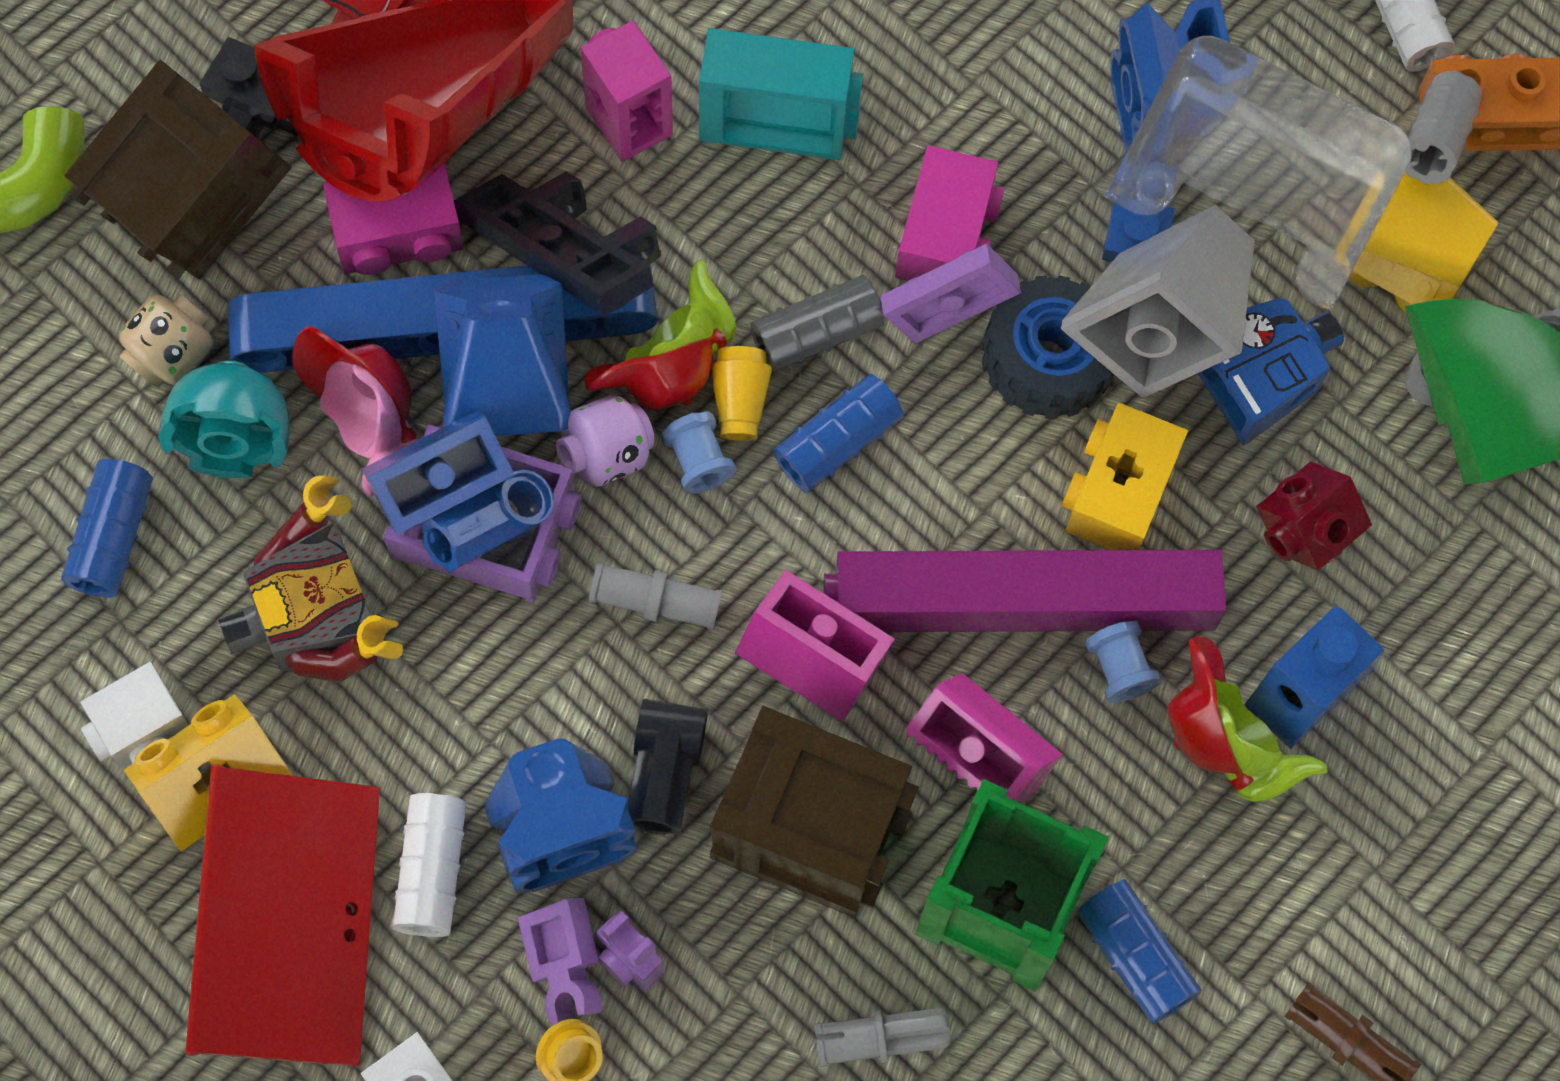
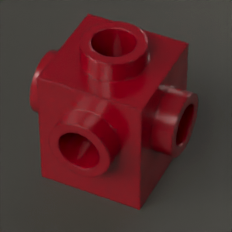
(1313, 516)

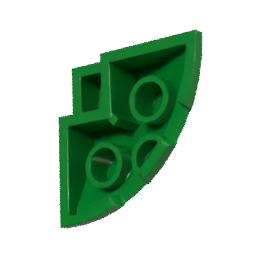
(1491, 383)

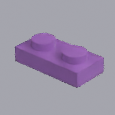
(950, 293)

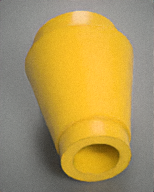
(740, 390)

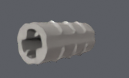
(1442, 126)

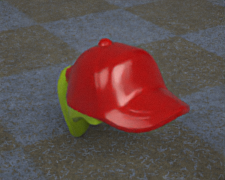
(680, 352)
(1226, 737)

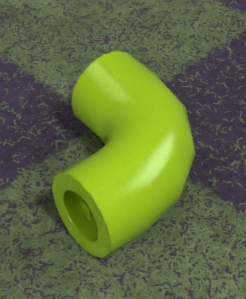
(36, 179)

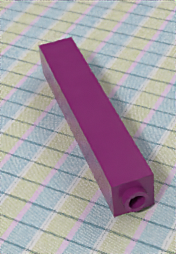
(1031, 589)

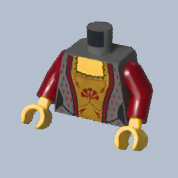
(310, 597)

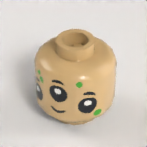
(165, 339)

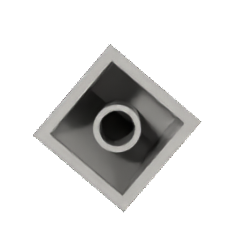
(1169, 304)

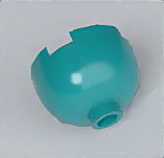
(226, 420)

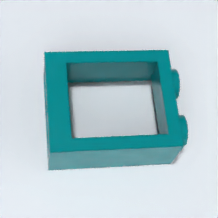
(778, 94)

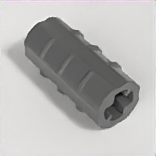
(818, 323)

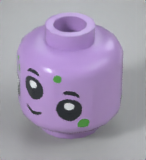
(606, 440)

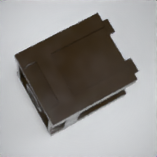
(176, 172)
(812, 812)

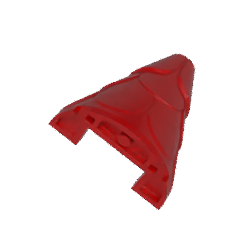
(405, 86)

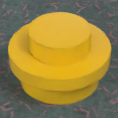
(569, 1052)

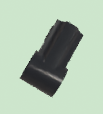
(666, 749)

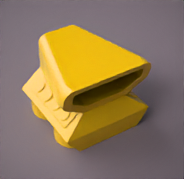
(1425, 242)

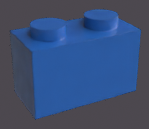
(438, 472)

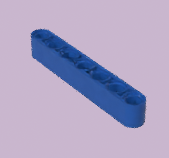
(392, 315)

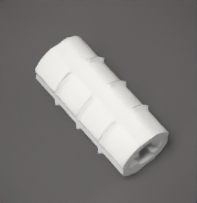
(1416, 31)
(429, 865)

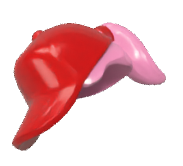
(359, 391)

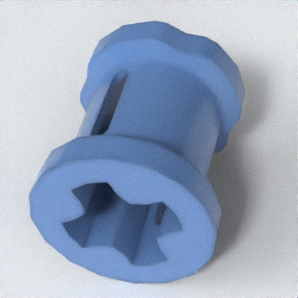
(698, 452)
(1123, 661)

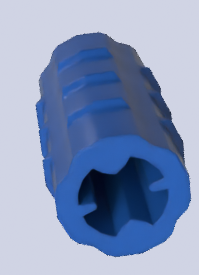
(838, 433)
(107, 528)
(1138, 951)

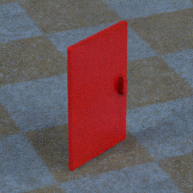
(276, 919)

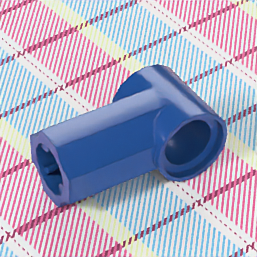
(487, 520)

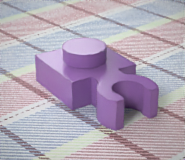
(558, 951)
(628, 953)

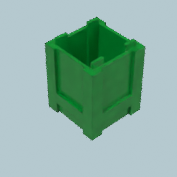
(1016, 849)

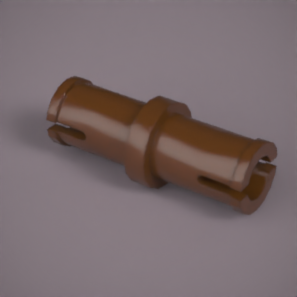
(1350, 1037)

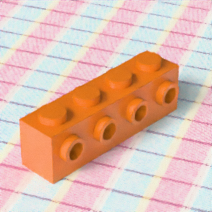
(1516, 104)

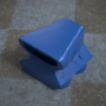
(1147, 54)
(504, 352)
(558, 816)

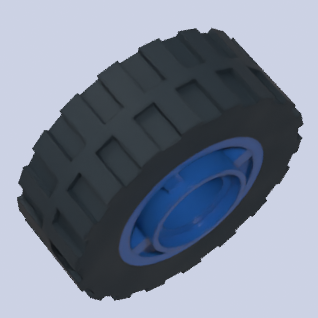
(1026, 371)

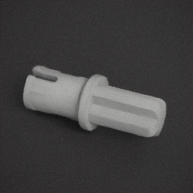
(882, 1036)

